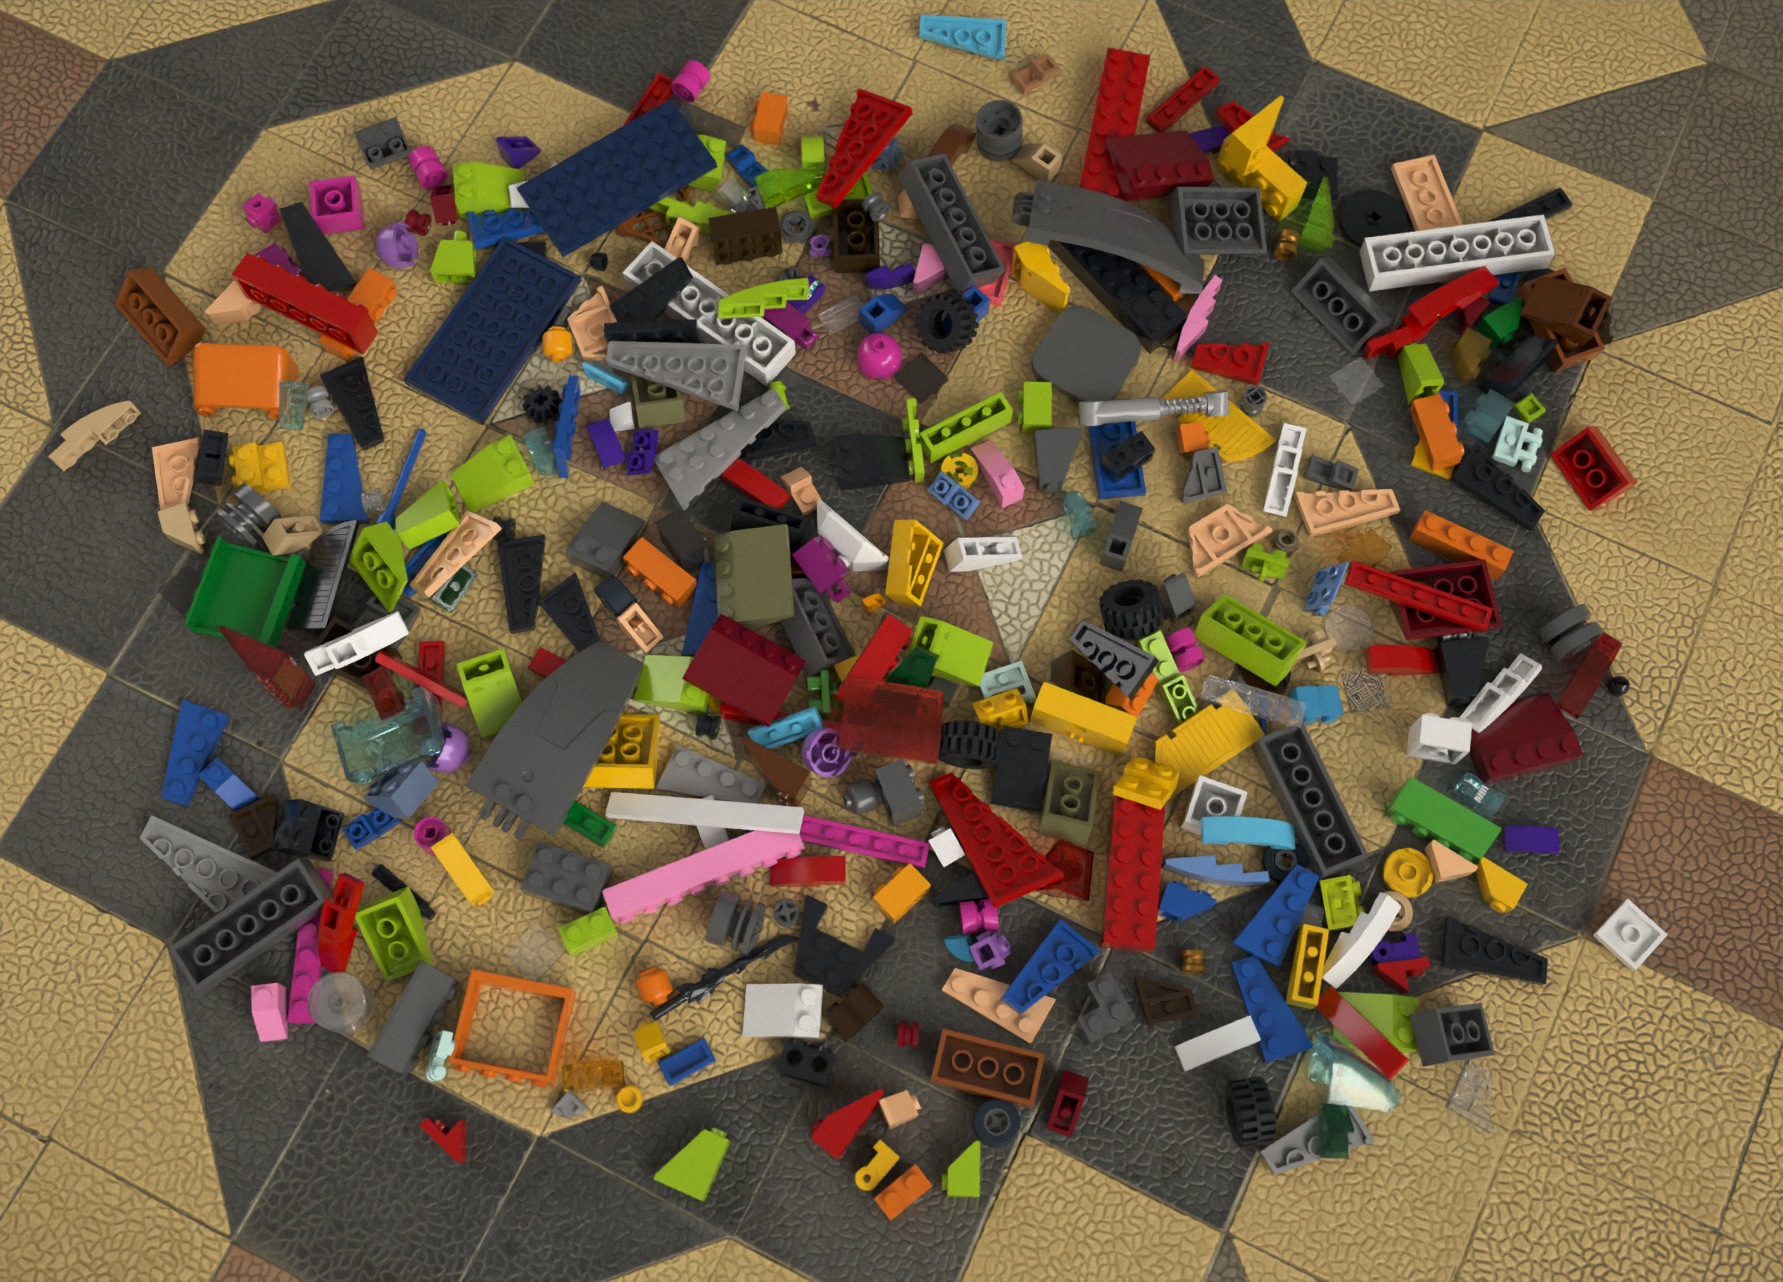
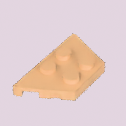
(588, 326)
(1222, 537)

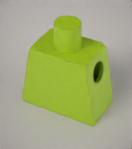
(455, 260)

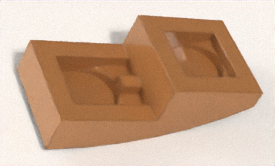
(1037, 73)

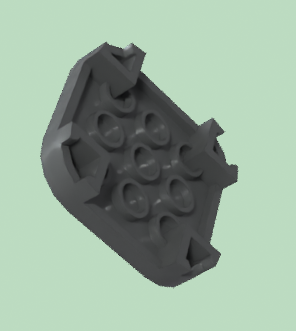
(1086, 355)

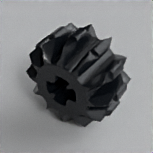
(537, 397)

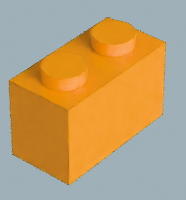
(901, 892)

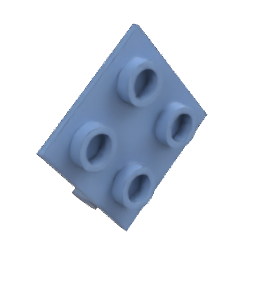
(1325, 588)

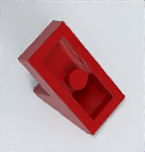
(1395, 972)
(454, 1142)

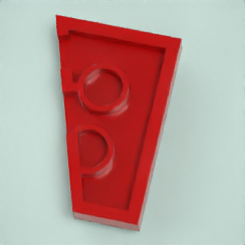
(1234, 115)
(1234, 362)

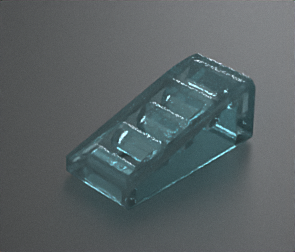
(285, 397)

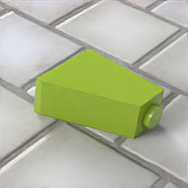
(1419, 372)
(428, 517)
(696, 1164)

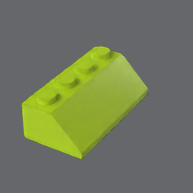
(1249, 639)

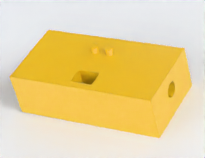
(1082, 719)

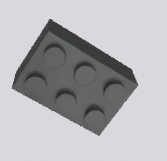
(566, 878)
(1452, 1034)

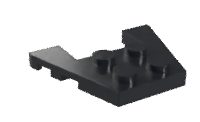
(830, 961)

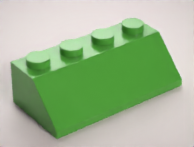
(1442, 819)

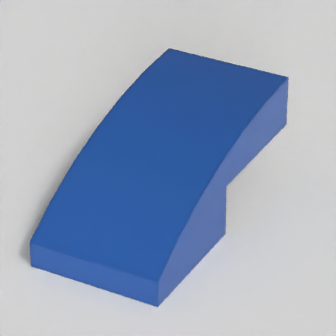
(745, 164)

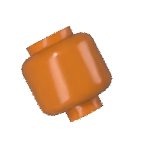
(654, 985)

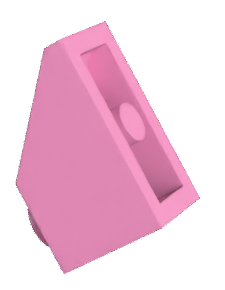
(929, 269)
(270, 1011)

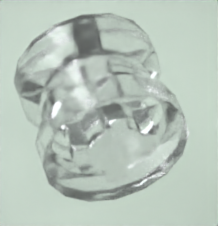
(373, 501)

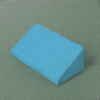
(606, 377)

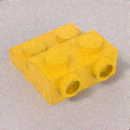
(260, 466)
(1147, 782)

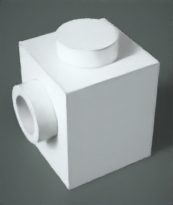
(946, 846)

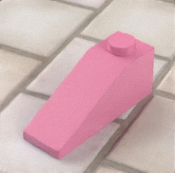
(998, 473)

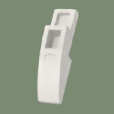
(357, 644)

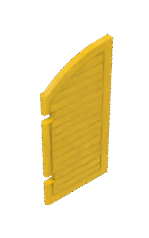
(1233, 434)
(1206, 742)

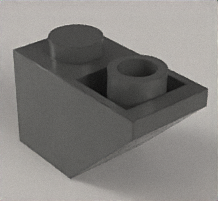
(1177, 597)

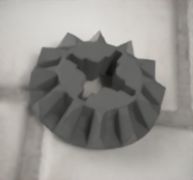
(796, 218)

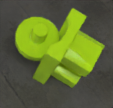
(1265, 564)

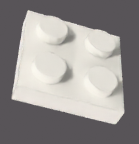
(1630, 935)

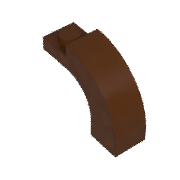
(954, 142)

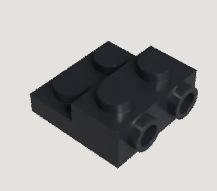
(1313, 169)

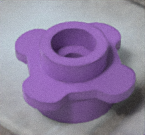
(819, 240)

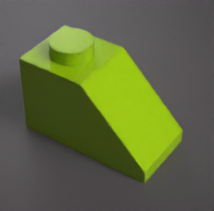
(964, 1174)

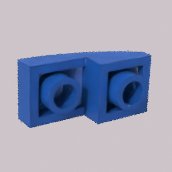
(369, 827)

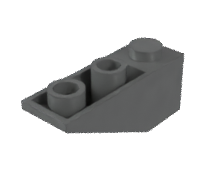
(1121, 536)

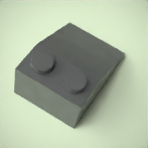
(604, 540)

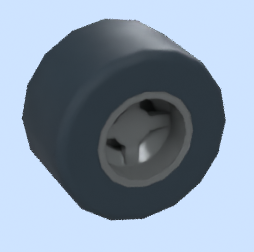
(614, 595)
(996, 1123)

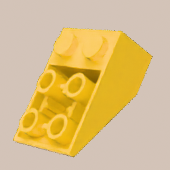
(1039, 275)

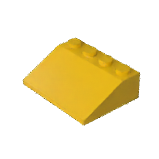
(629, 755)

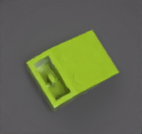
(961, 652)
(490, 690)

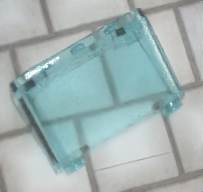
(385, 745)
(1350, 1076)

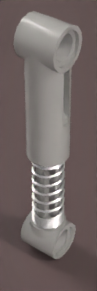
(1151, 408)

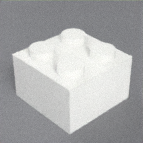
(1439, 738)
(1211, 799)

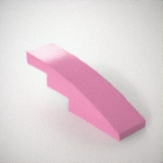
(1196, 323)

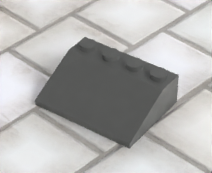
(1217, 220)

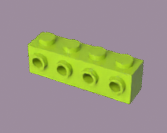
(965, 427)

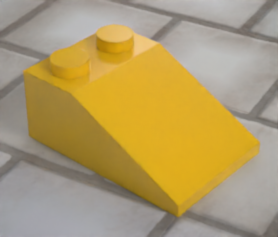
(1251, 139)

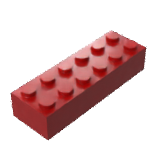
(305, 302)
(1132, 876)

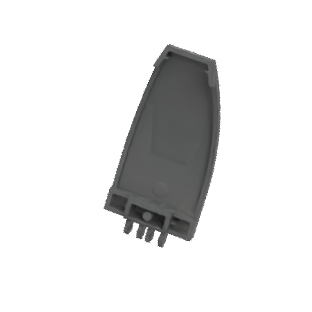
(1107, 225)
(555, 740)

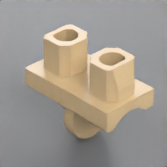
(1321, 646)

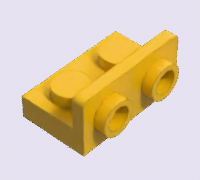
(1002, 710)

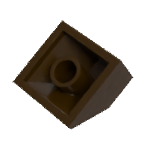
(1078, 676)

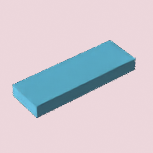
(787, 728)

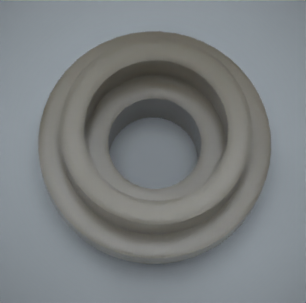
(1289, 535)

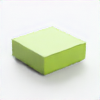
(1529, 408)

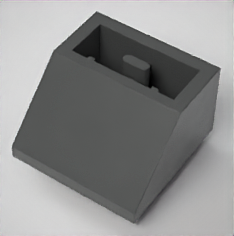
(382, 143)

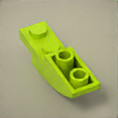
(697, 215)
(1171, 684)

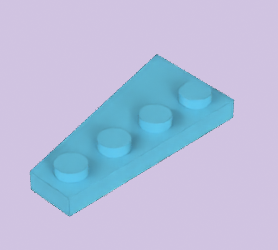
(965, 33)

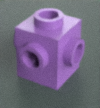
(990, 950)

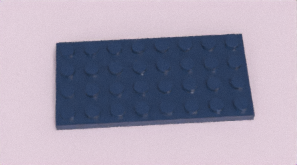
(616, 177)
(492, 330)

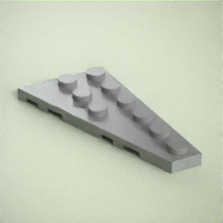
(700, 370)
(711, 450)
(208, 869)

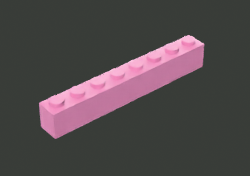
(699, 871)

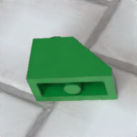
(1501, 323)

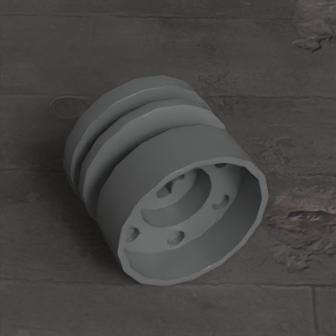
(999, 130)
(247, 514)
(736, 923)

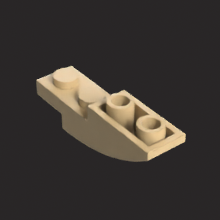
(99, 425)

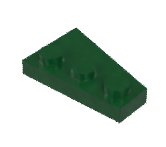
(915, 668)

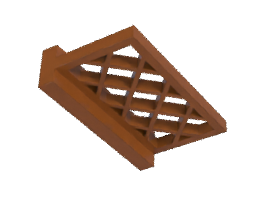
(626, 227)

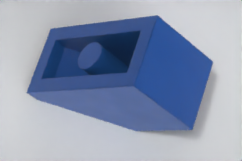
(228, 785)

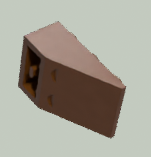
(1566, 308)

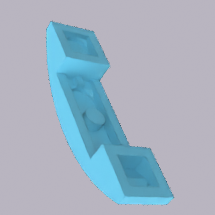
(1248, 831)

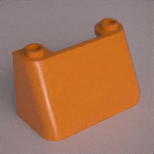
(240, 377)

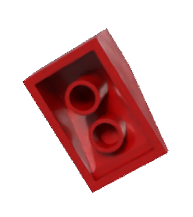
(842, 1126)

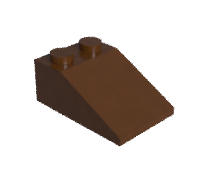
(783, 777)

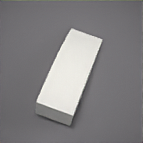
(1217, 1043)

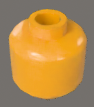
(557, 344)

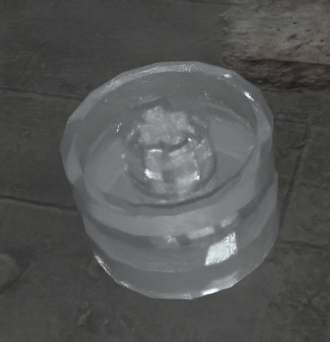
(337, 988)

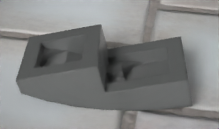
(1330, 474)

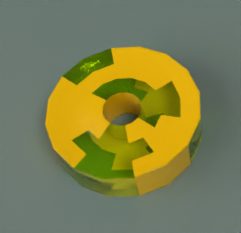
(961, 461)

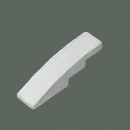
(1284, 470)
(1501, 693)
(1355, 947)

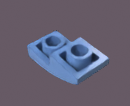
(954, 495)

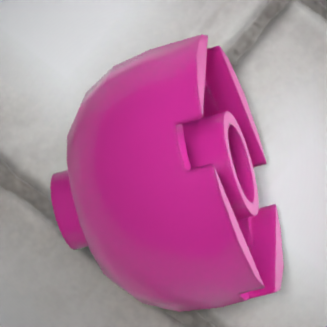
(879, 356)

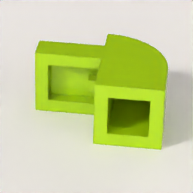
(812, 152)

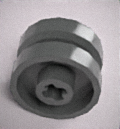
(1570, 632)

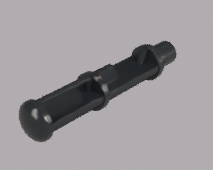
(394, 884)

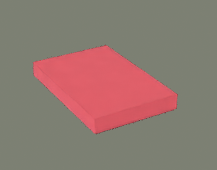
(996, 291)

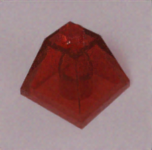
(1076, 866)

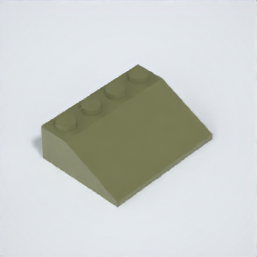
(754, 575)

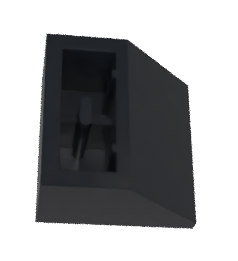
(308, 830)

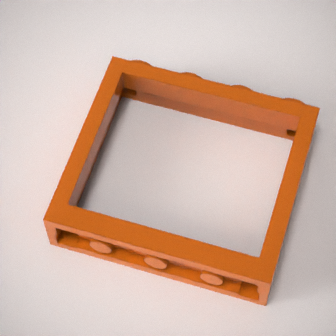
(490, 1070)

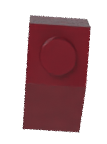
(444, 205)
(1067, 1103)

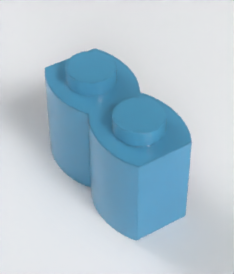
(1322, 703)

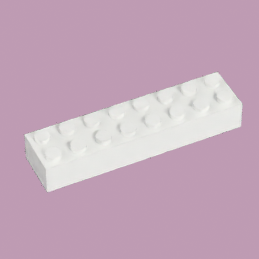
(1455, 251)
(766, 346)

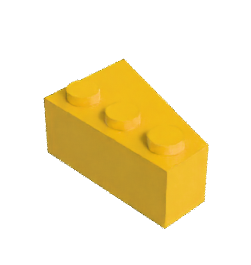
(911, 562)

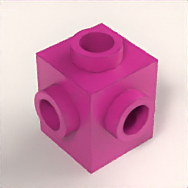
(261, 213)

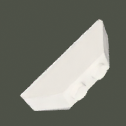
(848, 543)

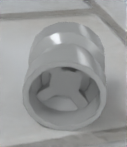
(319, 404)

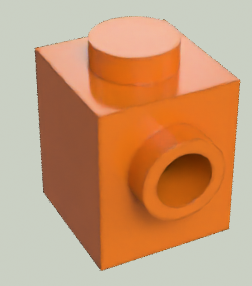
(1191, 438)

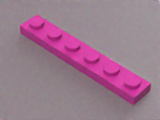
(864, 841)
(307, 963)

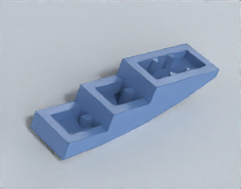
(1206, 870)

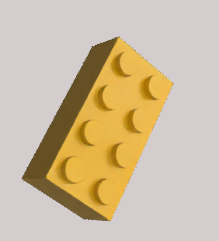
(1278, 183)

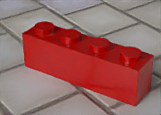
(879, 652)

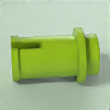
(780, 389)

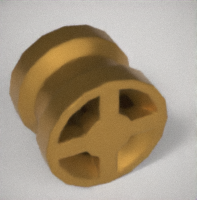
(1192, 961)

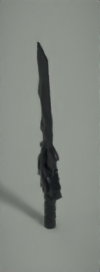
(714, 977)

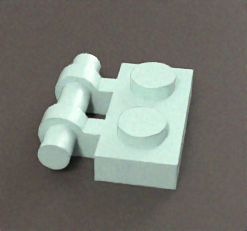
(1510, 442)
(441, 1047)

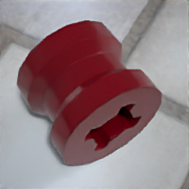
(418, 222)
(907, 1034)

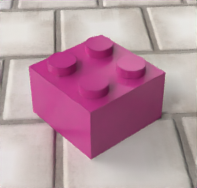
(337, 204)

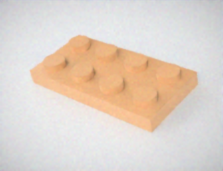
(1425, 194)

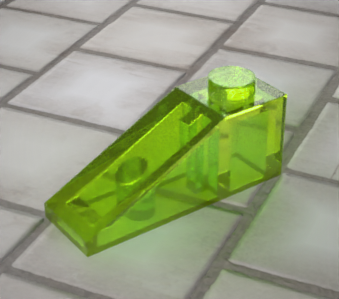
(787, 184)
(1320, 223)

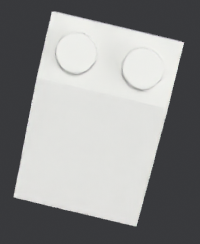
(783, 1011)

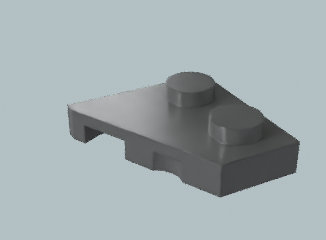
(1204, 476)

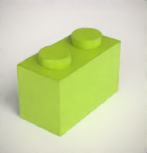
(1036, 406)
(588, 931)

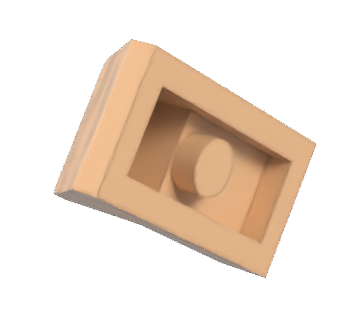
(683, 238)
(801, 490)

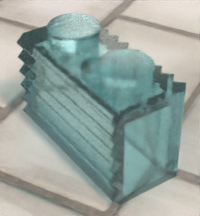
(1488, 417)

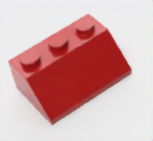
(1593, 468)

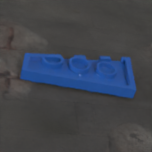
(566, 425)
(704, 610)
(1275, 923)

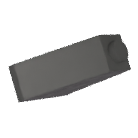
(1053, 456)

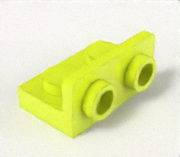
(1341, 901)

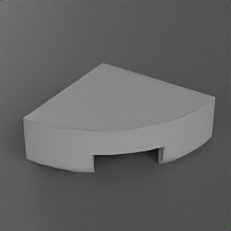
(569, 1106)

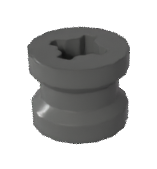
(876, 206)
(786, 907)

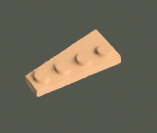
(1334, 511)
(454, 552)
(984, 998)

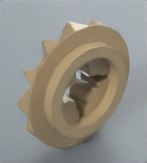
(1405, 913)

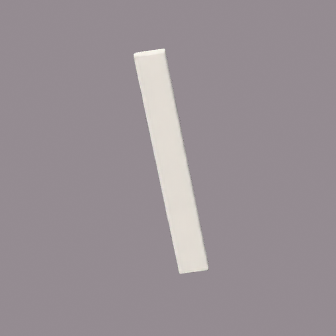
(705, 812)

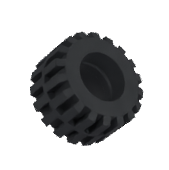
(962, 322)
(1131, 609)
(969, 744)
(1250, 1112)

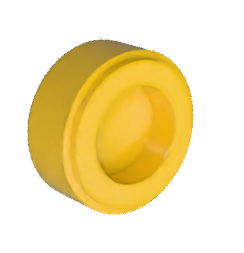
(629, 1099)

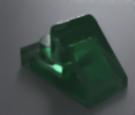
(1334, 1130)

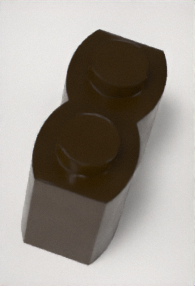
(853, 1012)

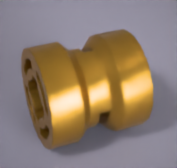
(1287, 243)

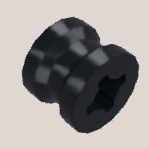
(508, 528)
(708, 726)

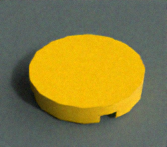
(1407, 872)

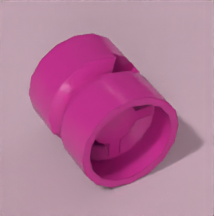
(690, 81)
(427, 167)
(1184, 641)
(429, 832)
(978, 916)

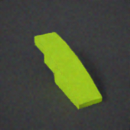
(755, 300)

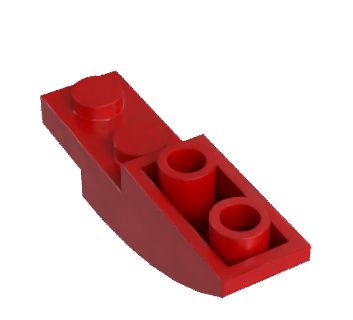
(1392, 343)
(336, 923)

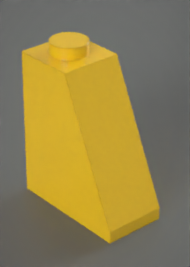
(463, 870)

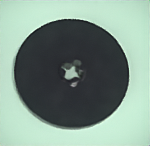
(1371, 203)

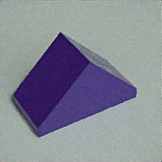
(517, 150)

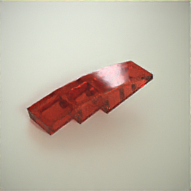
(1589, 675)

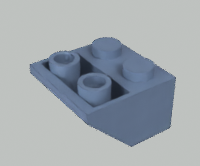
(402, 789)

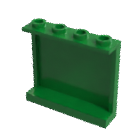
(245, 593)

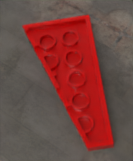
(862, 139)
(993, 847)

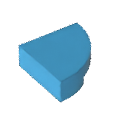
(959, 946)

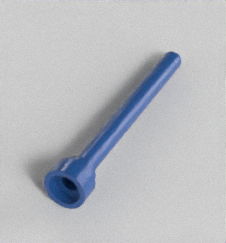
(390, 510)

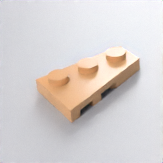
(175, 471)

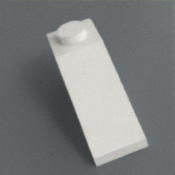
(981, 552)

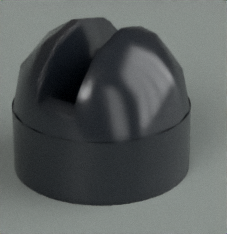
(599, 261)
(1621, 689)

